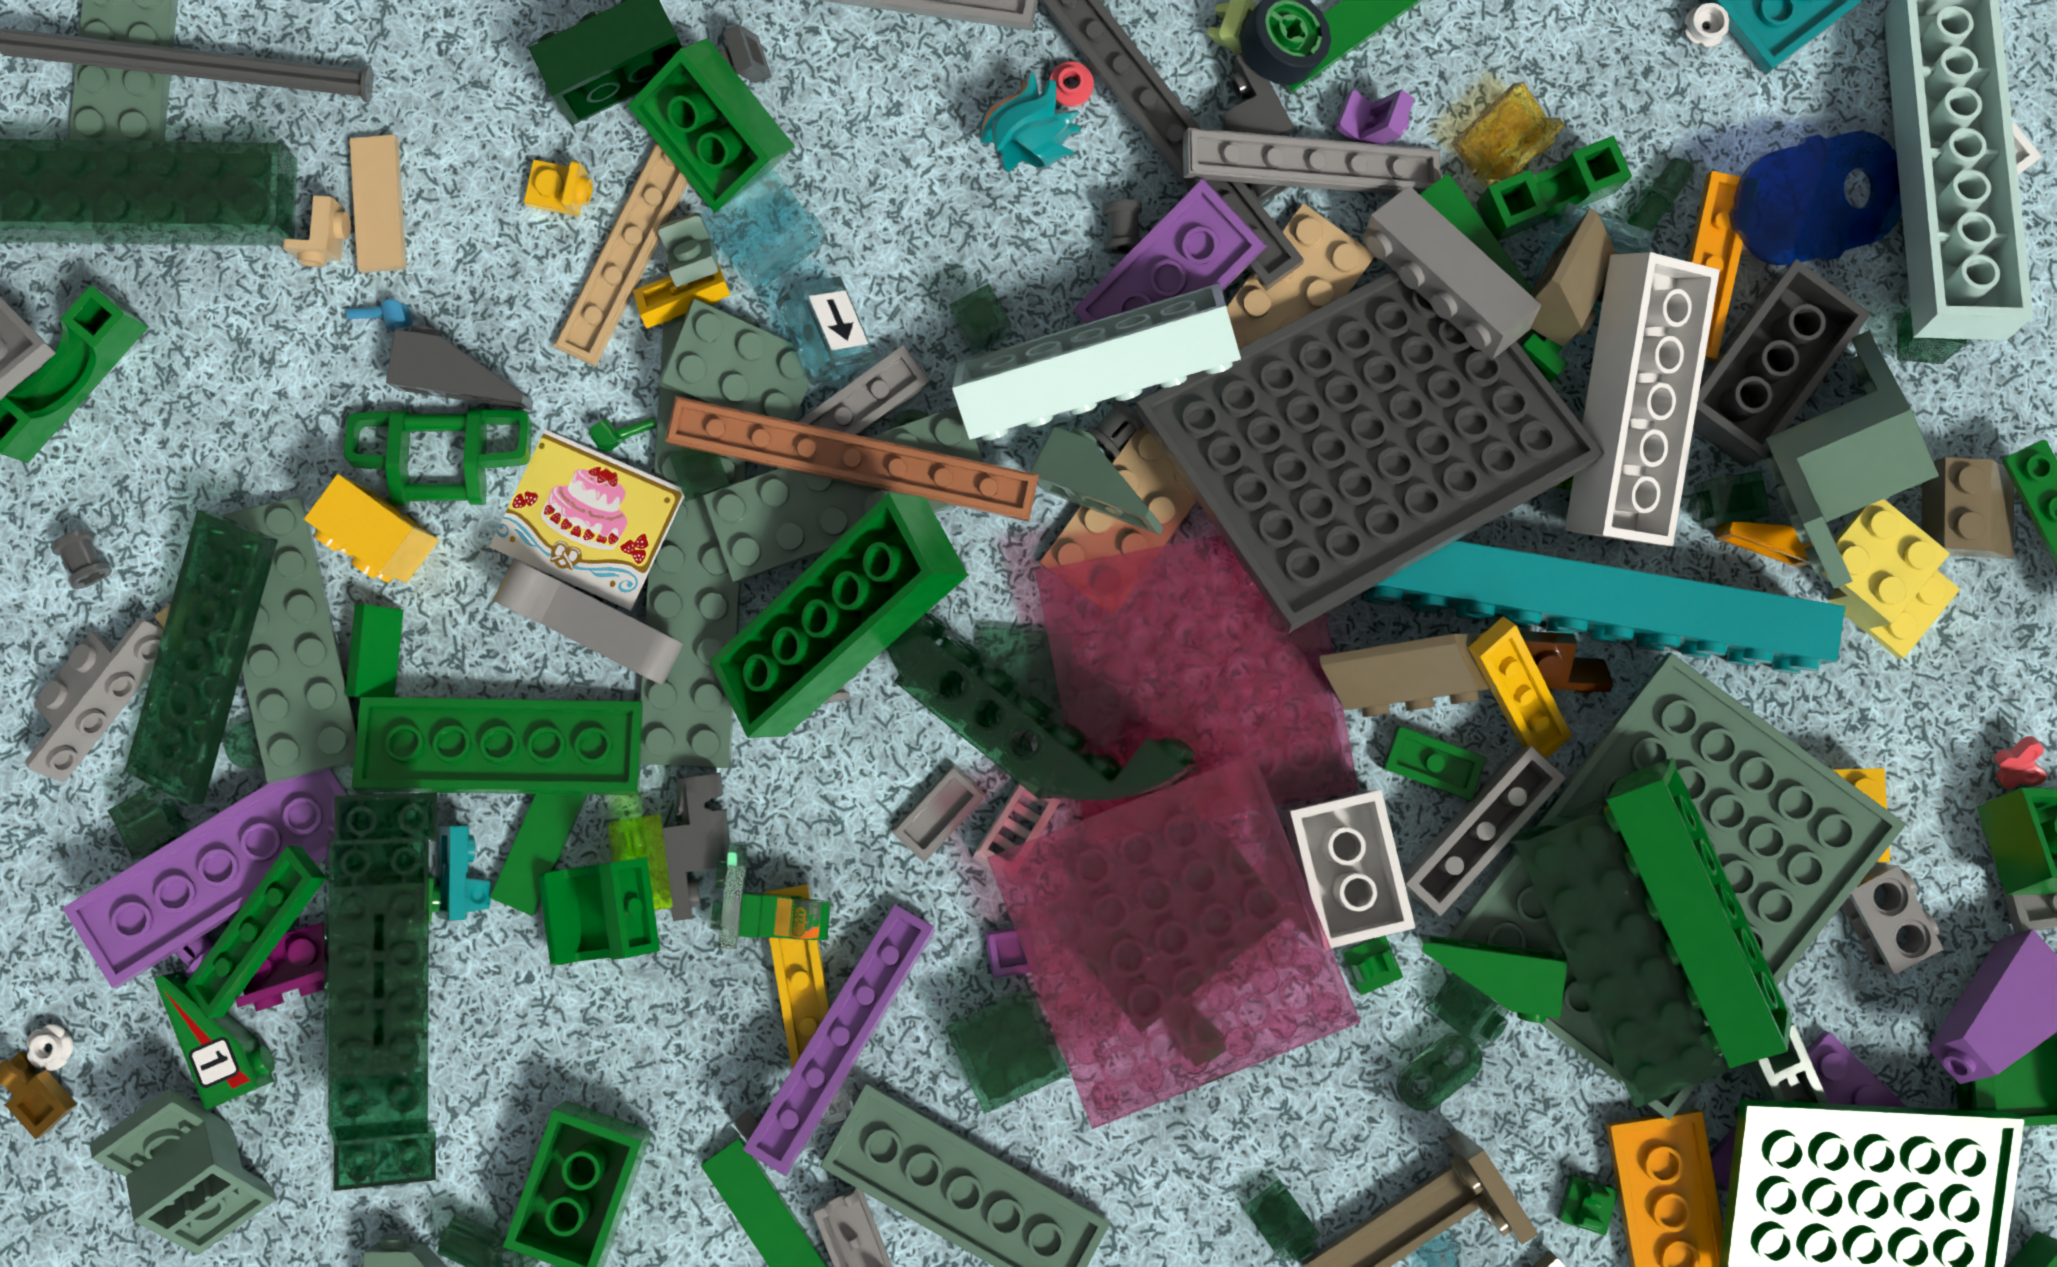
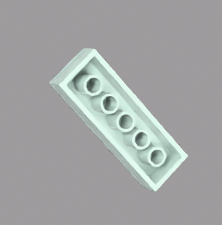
(1095, 363)

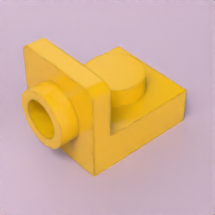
(558, 187)

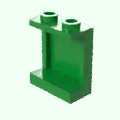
(599, 912)
(2022, 1088)

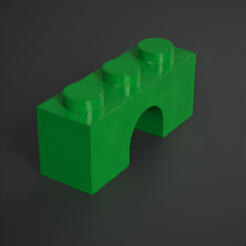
(1537, 198)

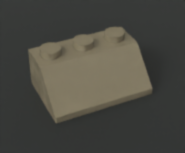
(1405, 673)

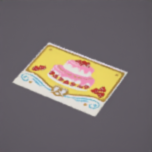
(588, 519)

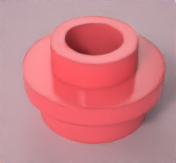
(1078, 95)

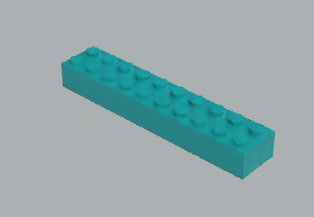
(1620, 605)

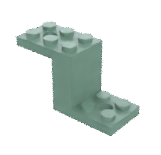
(1848, 459)

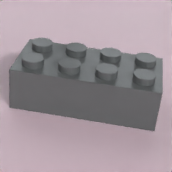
(1774, 361)

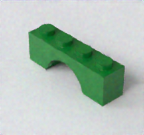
(93, 340)

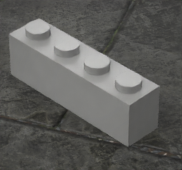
(1450, 273)
(1481, 829)

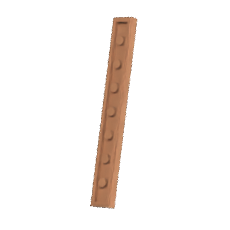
(851, 458)

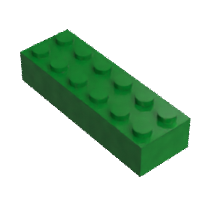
(838, 615)
(1699, 914)

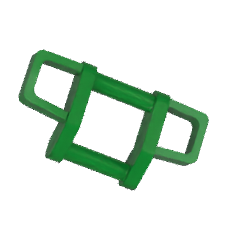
(474, 461)

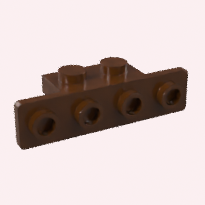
(1559, 667)

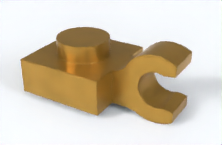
(37, 1099)

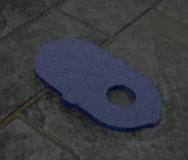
(1796, 204)

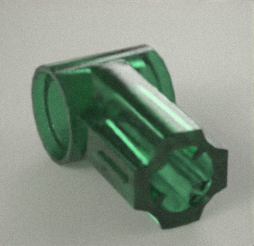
(476, 1245)

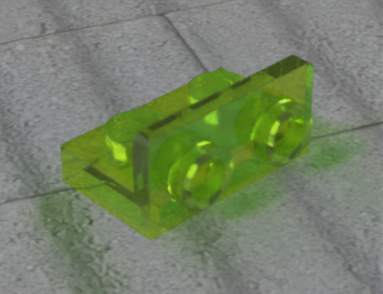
(640, 839)

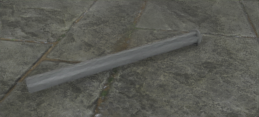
(187, 62)

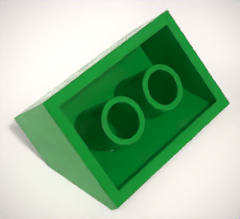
(710, 124)

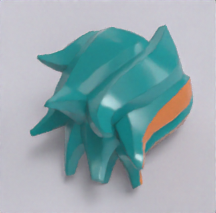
(1029, 126)

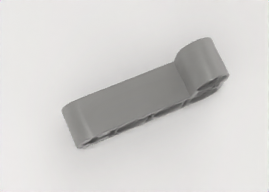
(588, 621)

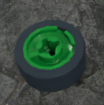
(1285, 40)

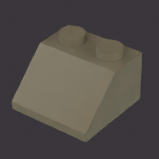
(1573, 281)
(1970, 508)

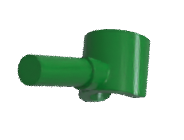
(608, 438)

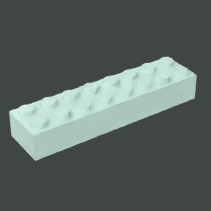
(1957, 169)

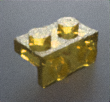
(1506, 136)

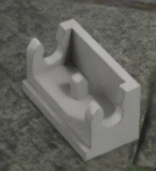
(850, 1231)

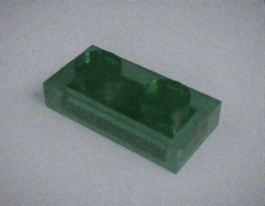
(730, 878)

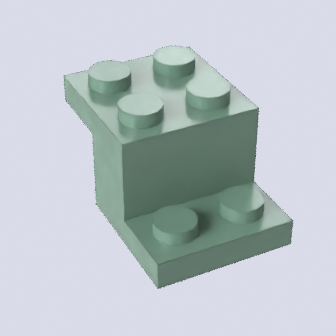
(182, 1171)

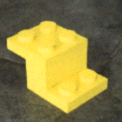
(1893, 575)

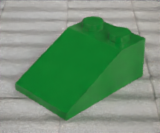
(2023, 839)

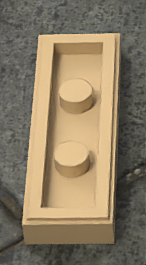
(378, 203)

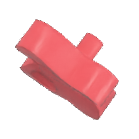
(2019, 764)

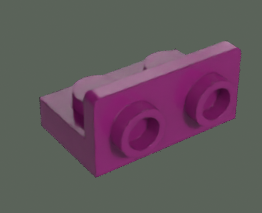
(292, 965)

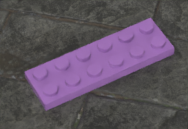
(200, 876)

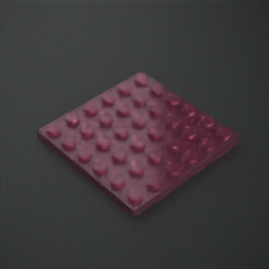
(1194, 653)
(1173, 940)

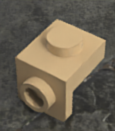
(328, 229)

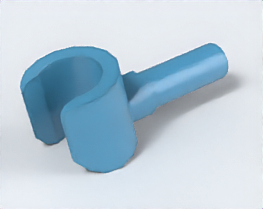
(394, 313)

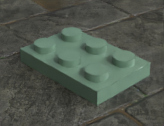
(734, 365)

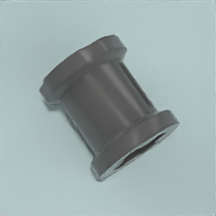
(1122, 225)
(1116, 428)
(80, 558)

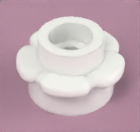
(1714, 16)
(61, 1047)

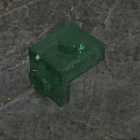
(1469, 1011)
(1282, 1222)

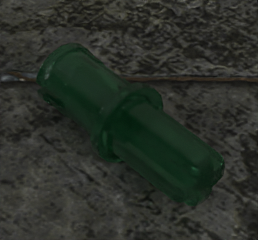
(1661, 195)

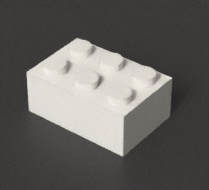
(1350, 867)

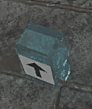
(825, 330)

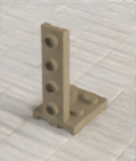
(1429, 1210)

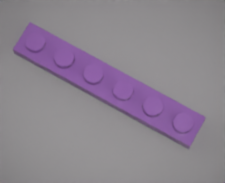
(839, 1040)

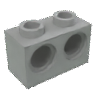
(1879, 925)

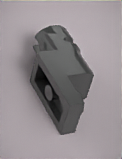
(1258, 114)
(696, 841)

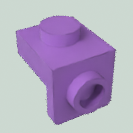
(1376, 121)

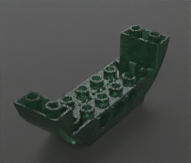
(1062, 766)
(377, 989)

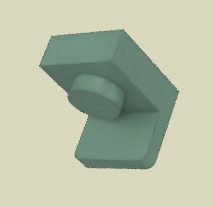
(688, 249)

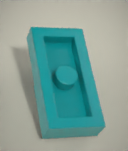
(459, 893)

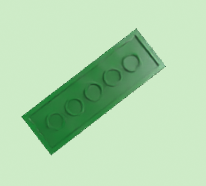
(498, 746)

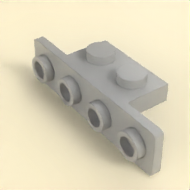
(90, 695)

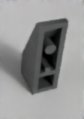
(434, 367)

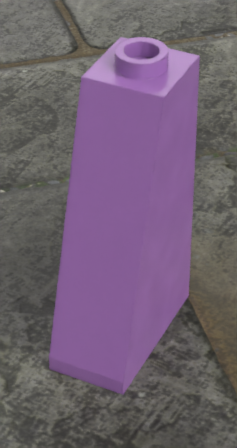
(2002, 1010)

